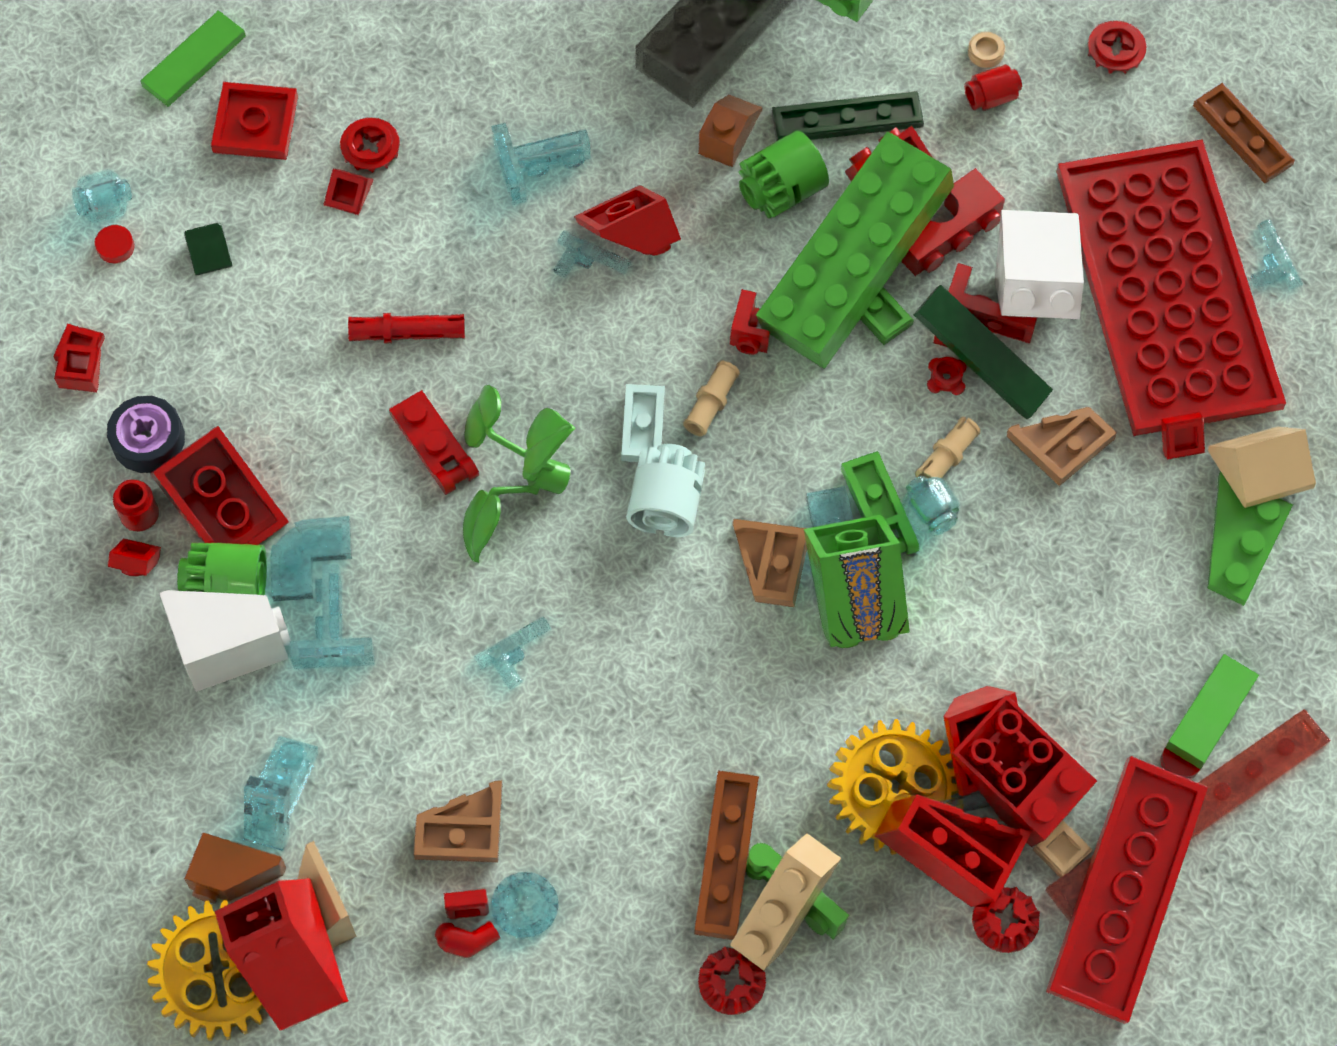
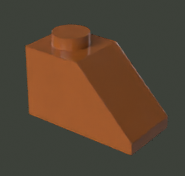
(727, 129)
(229, 869)

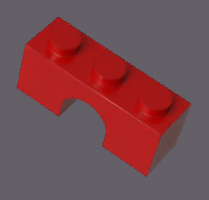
(974, 207)

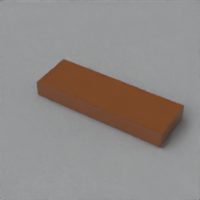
(1243, 133)

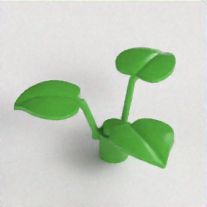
(540, 471)

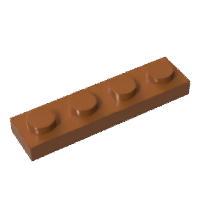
(726, 855)

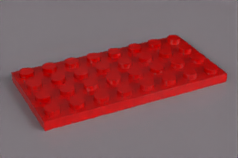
(1170, 286)

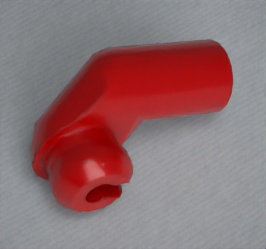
(463, 942)

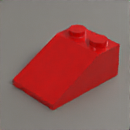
(219, 493)

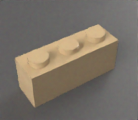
(785, 901)

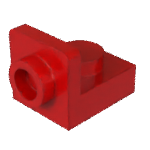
(745, 330)

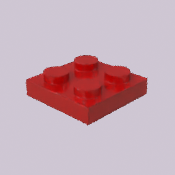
(254, 120)

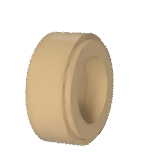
(986, 49)

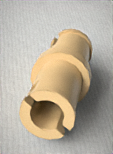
(711, 398)
(949, 451)

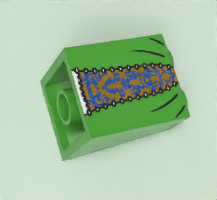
(858, 581)

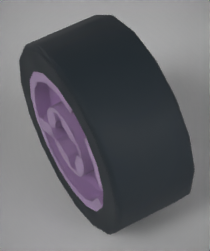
(142, 414)

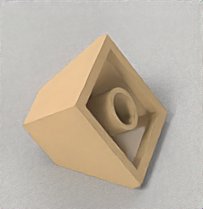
(331, 906)

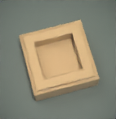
(1062, 850)

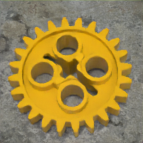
(911, 755)
(179, 977)

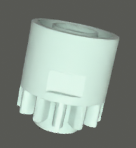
(666, 491)

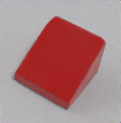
(347, 191)
(78, 367)

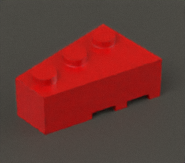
(953, 847)

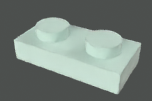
(642, 420)

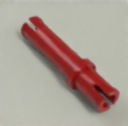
(406, 327)

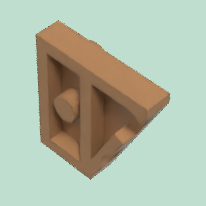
(1063, 442)

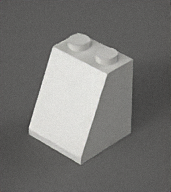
(1039, 265)
(225, 634)

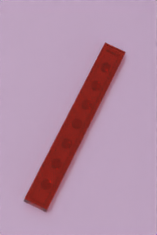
(1227, 787)

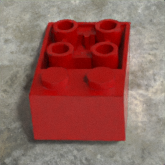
(1022, 771)
(283, 951)

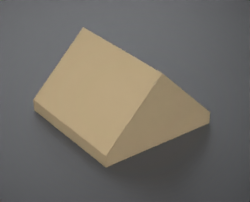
(1266, 464)

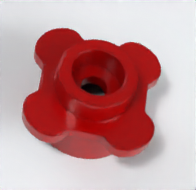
(950, 366)

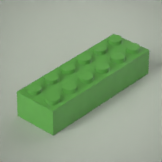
(856, 249)

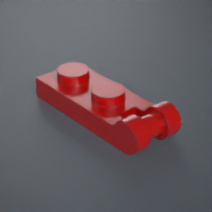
(433, 441)

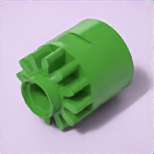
(783, 174)
(223, 569)

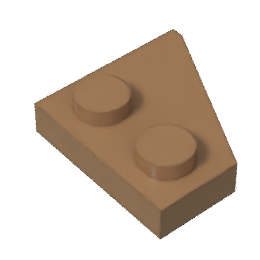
(772, 559)
(462, 829)

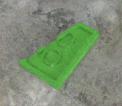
(1242, 541)

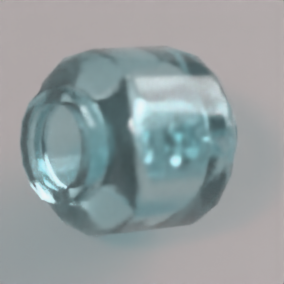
(101, 196)
(931, 505)

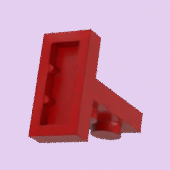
(988, 311)

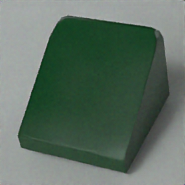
(208, 248)

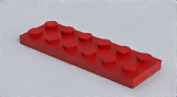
(1127, 890)

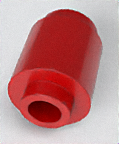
(993, 88)
(135, 505)

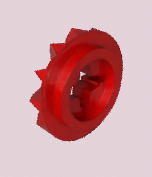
(1131, 42)
(372, 130)
(1016, 935)
(741, 997)

